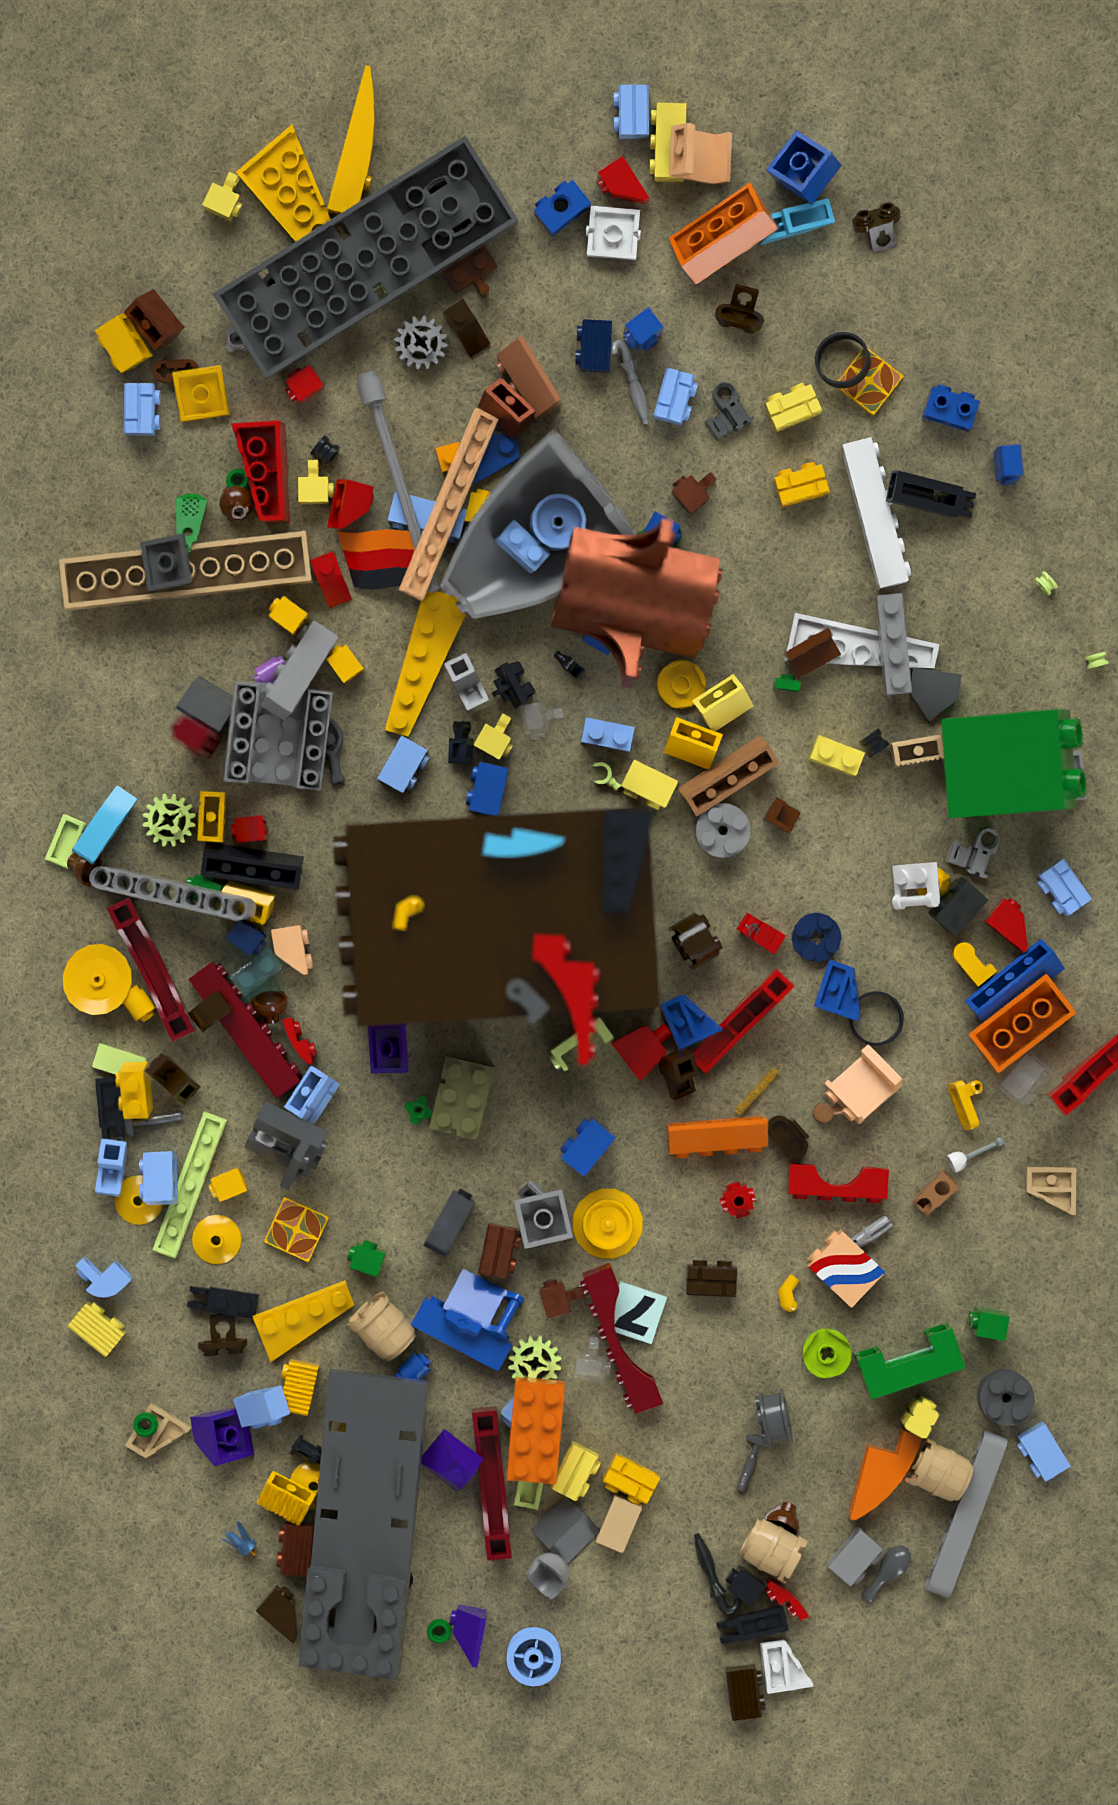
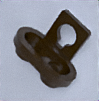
(877, 221)
(738, 314)
(788, 1136)
(230, 1343)

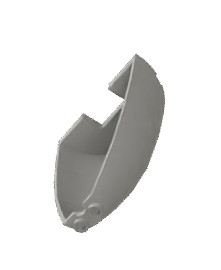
(490, 579)

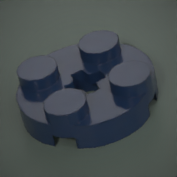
(809, 949)

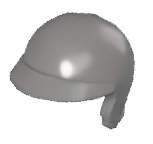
(549, 1574)

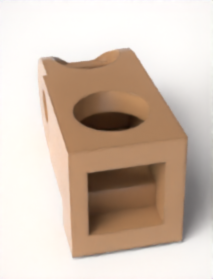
(935, 1193)

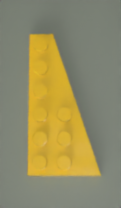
(286, 185)

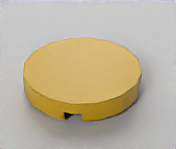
(673, 685)

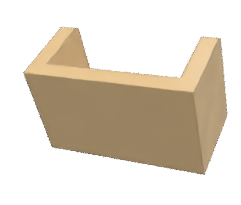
(618, 1523)

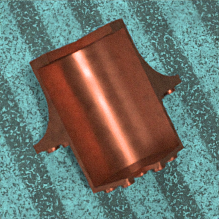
(637, 594)

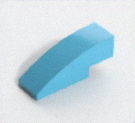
(800, 220)
(104, 824)
(520, 844)

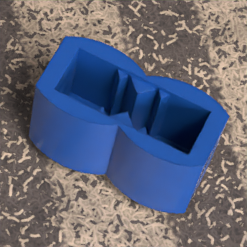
(1008, 464)

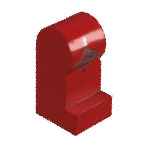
(761, 933)

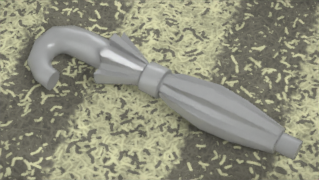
(629, 366)

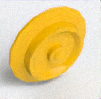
(97, 979)
(607, 1223)

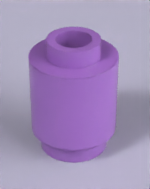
(266, 670)

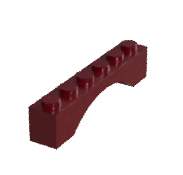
(152, 968)
(640, 1385)
(492, 1483)

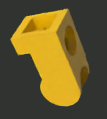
(965, 957)

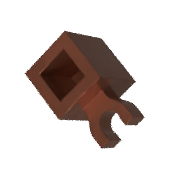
(692, 493)
(557, 1299)

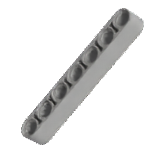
(161, 894)
(966, 1516)

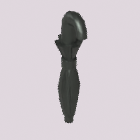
(716, 1589)

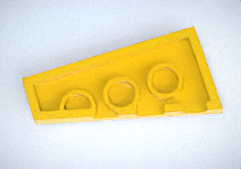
(298, 1319)

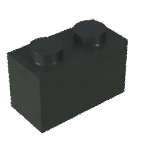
(958, 906)

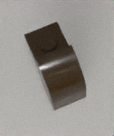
(210, 1011)
(679, 1071)
(173, 1078)

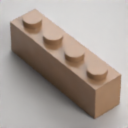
(728, 776)

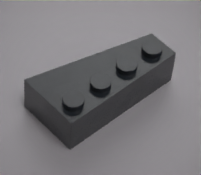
(623, 849)

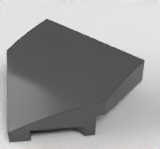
(934, 691)

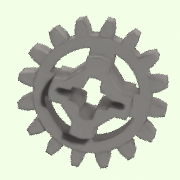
(412, 350)

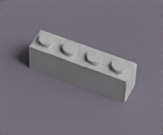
(893, 644)
(298, 670)

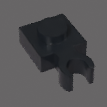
(461, 746)

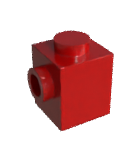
(303, 384)

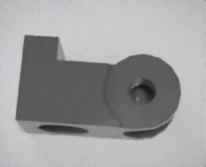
(528, 998)

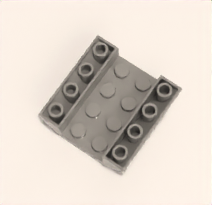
(277, 750)

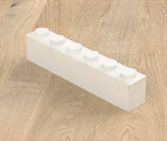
(875, 514)

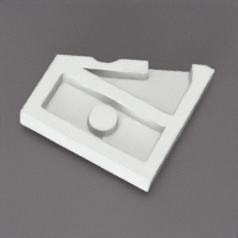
(782, 1668)

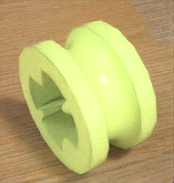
(1046, 583)
(1096, 660)

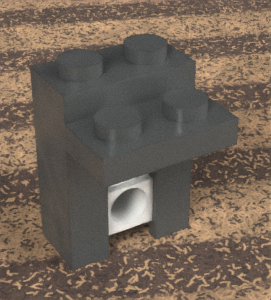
(287, 1142)

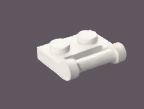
(913, 877)

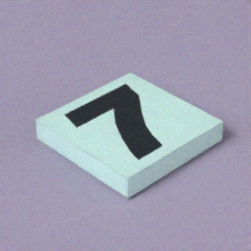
(638, 1312)

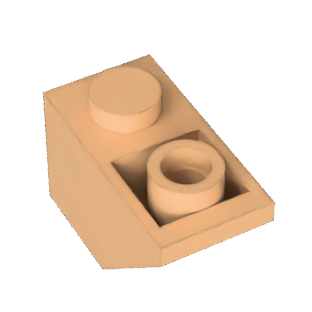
(290, 947)

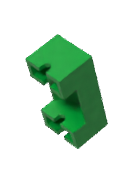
(889, 1376)

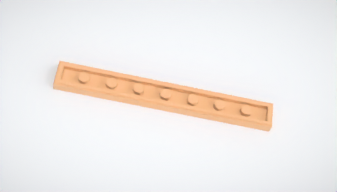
(448, 504)

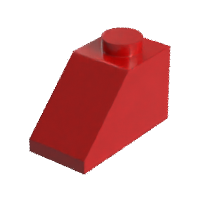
(621, 182)
(349, 502)
(331, 579)
(250, 829)
(1009, 923)

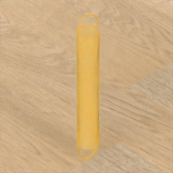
(760, 1092)

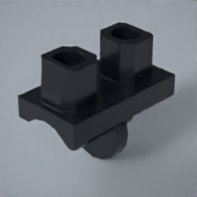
(509, 687)

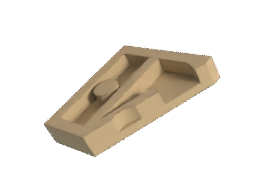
(1053, 1185)
(168, 1430)

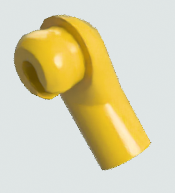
(406, 909)
(786, 1295)

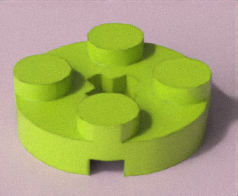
(830, 1366)

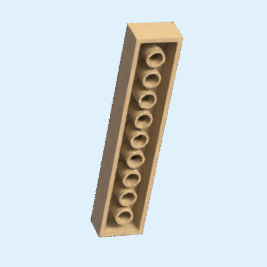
(214, 569)

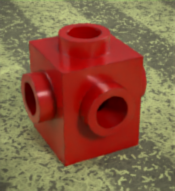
(736, 1190)

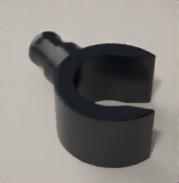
(569, 665)

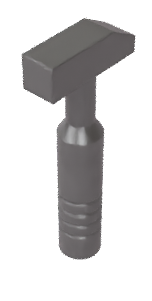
(152, 1120)
(750, 1461)

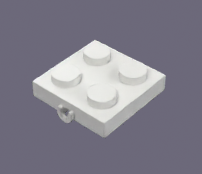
(613, 233)

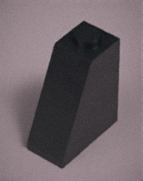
(449, 1222)

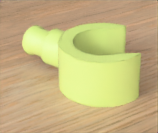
(609, 781)

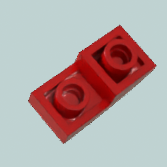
(303, 1047)
(779, 1592)

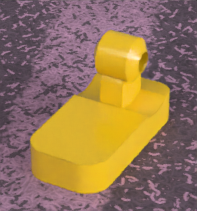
(960, 1097)

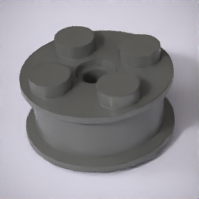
(1018, 1404)
(773, 1417)

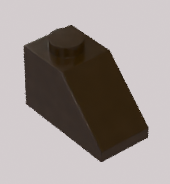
(466, 328)
(280, 1611)

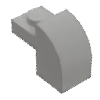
(467, 684)

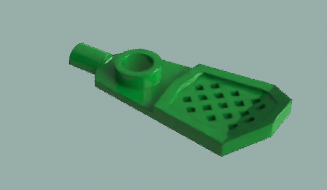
(193, 520)

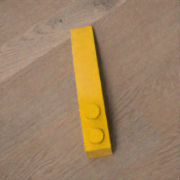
(356, 157)

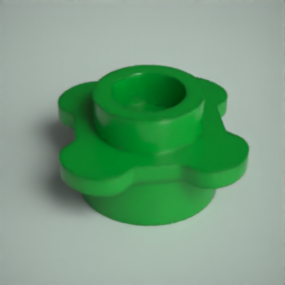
(416, 1116)

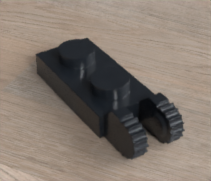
(108, 1107)
(226, 1301)
(755, 1624)

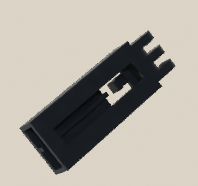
(918, 493)

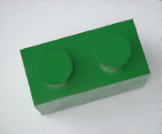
(988, 1323)

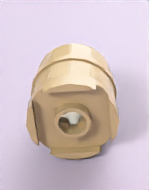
(382, 1327)
(940, 1471)
(773, 1549)

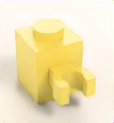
(223, 200)
(314, 488)
(493, 740)

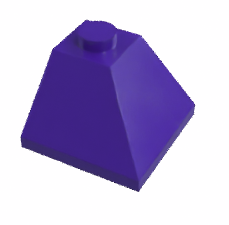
(222, 1436)
(451, 1460)
(469, 1630)

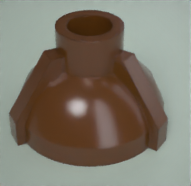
(235, 498)
(83, 868)
(270, 1005)
(784, 1516)

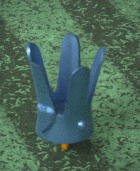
(243, 1546)

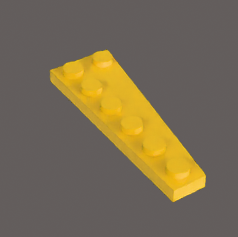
(429, 644)

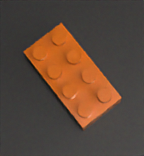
(535, 1430)

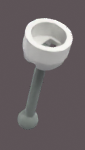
(959, 1160)

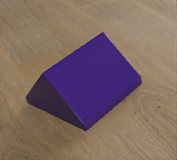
(388, 1048)

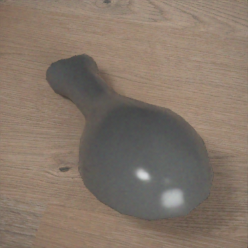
(333, 747)
(892, 1567)

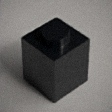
(744, 1585)

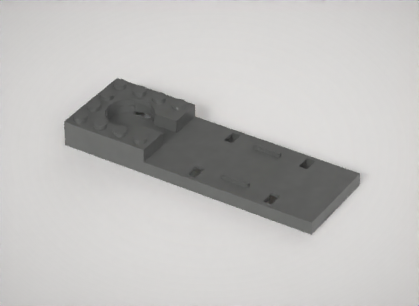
(395, 239)
(359, 1558)

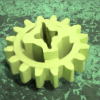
(175, 829)
(546, 1365)

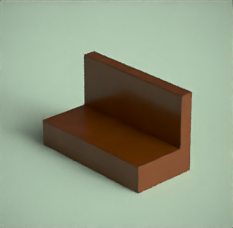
(812, 653)

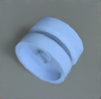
(557, 507)

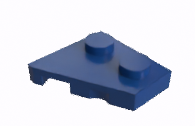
(498, 454)

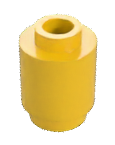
(139, 1004)

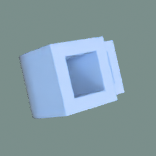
(111, 1167)
(105, 1283)

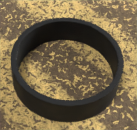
(840, 336)
(899, 1027)

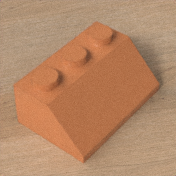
(528, 377)

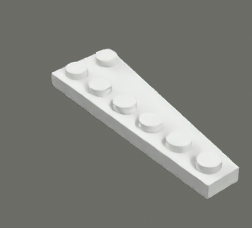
(858, 644)

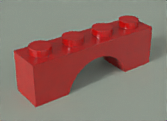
(868, 1184)

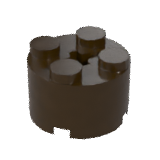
(695, 940)

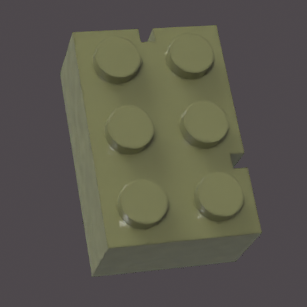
(461, 1097)

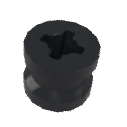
(325, 450)
(874, 743)

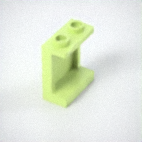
(571, 1041)

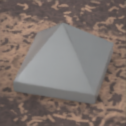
(531, 1189)

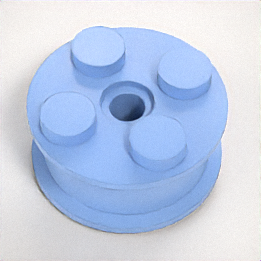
(538, 1642)

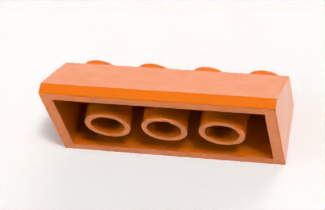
(723, 233)
(1021, 1023)
(717, 1136)

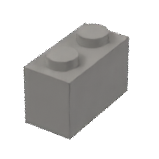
(855, 1556)

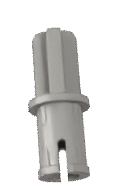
(872, 1232)

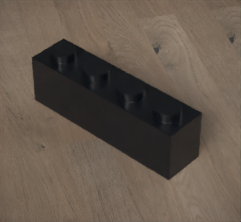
(252, 865)

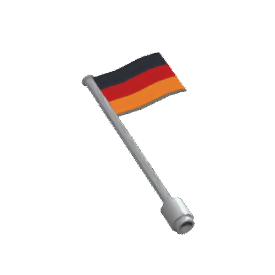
(382, 556)

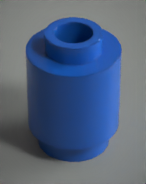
(415, 1367)

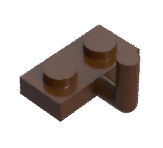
(470, 271)

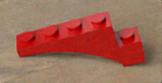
(575, 983)
(742, 1019)
(1085, 1077)

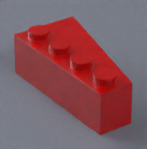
(265, 467)

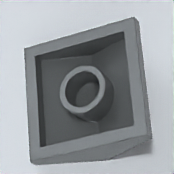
(166, 562)
(206, 704)
(566, 1529)

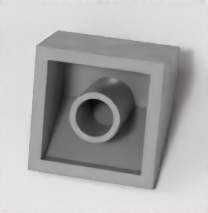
(543, 1218)

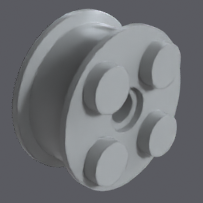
(737, 830)

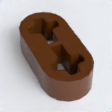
(172, 364)

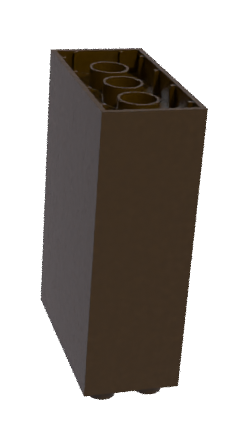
(484, 918)

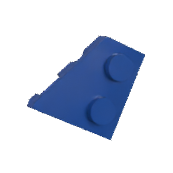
(839, 991)
(688, 1021)

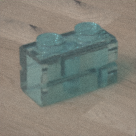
(257, 971)

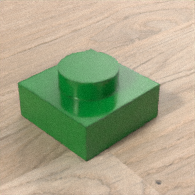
(787, 683)

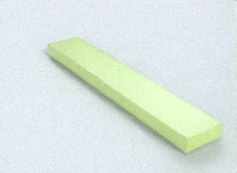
(190, 1184)

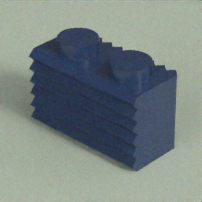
(595, 346)
(247, 938)

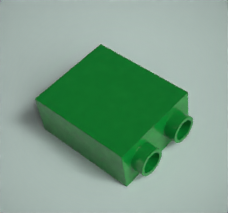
(1012, 763)

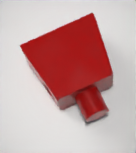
(642, 1048)

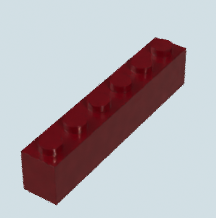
(195, 736)
(247, 1032)

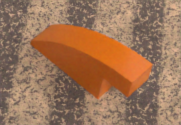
(882, 1473)

